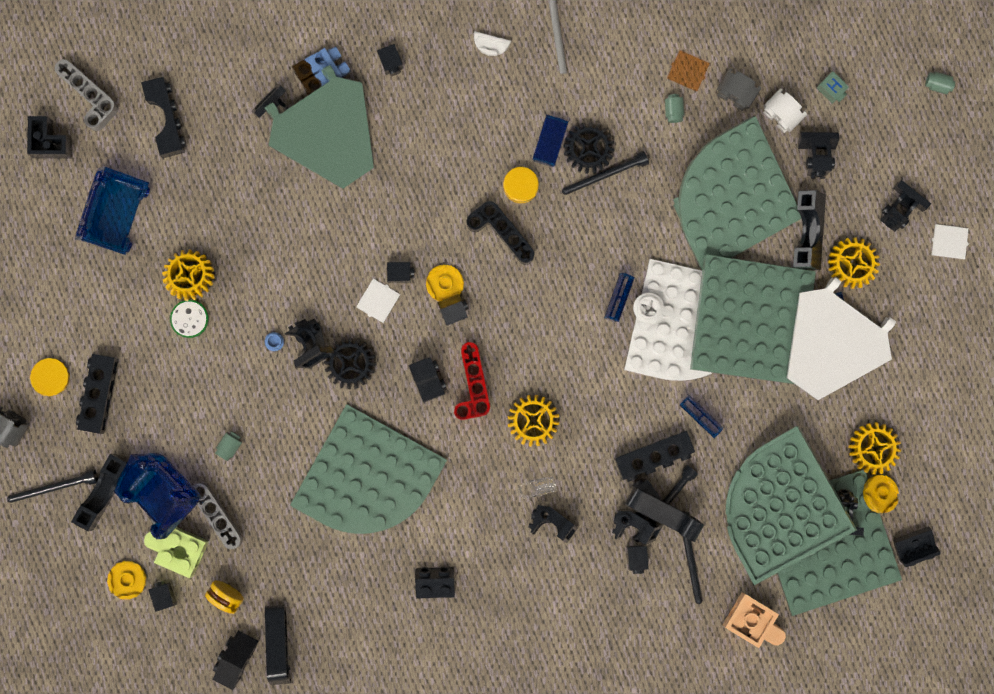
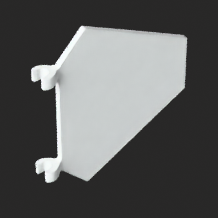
(834, 342)

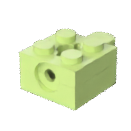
(178, 551)

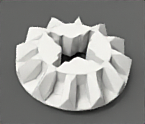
(657, 305)

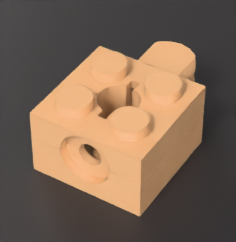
(754, 622)

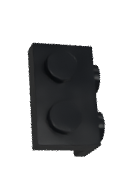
(916, 547)
(434, 582)

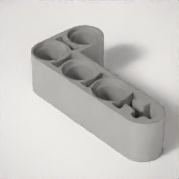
(85, 90)
(213, 518)

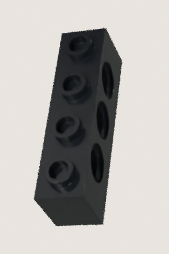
(105, 385)
(680, 440)

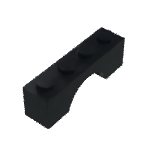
(169, 139)
(812, 212)
(97, 502)

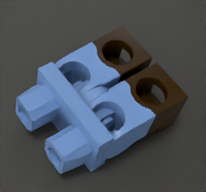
(309, 70)

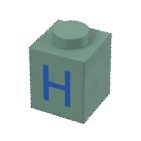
(833, 87)

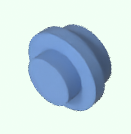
(274, 341)

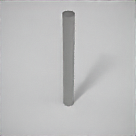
(557, 36)

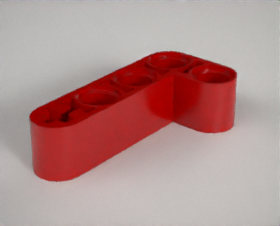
(471, 380)

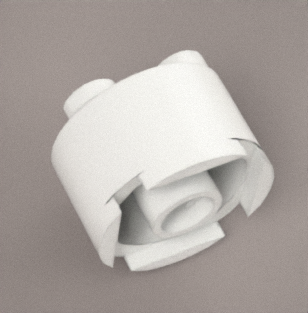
(784, 111)

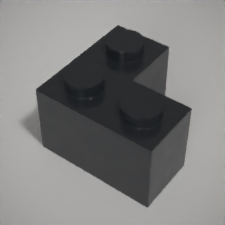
(42, 142)
(427, 379)
(233, 661)

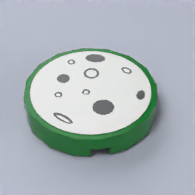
(189, 319)

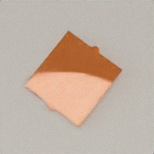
(688, 71)

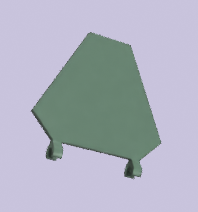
(326, 131)

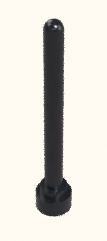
(639, 160)
(687, 475)
(87, 478)
(692, 569)

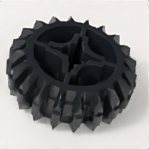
(595, 154)
(363, 373)

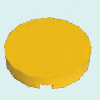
(444, 282)
(49, 377)
(880, 494)
(126, 580)

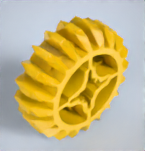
(195, 272)
(847, 278)
(520, 408)
(891, 445)

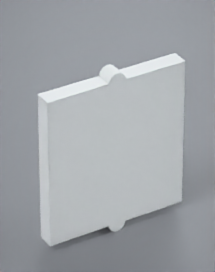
(950, 241)
(378, 300)

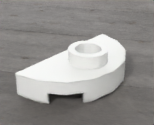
(490, 44)

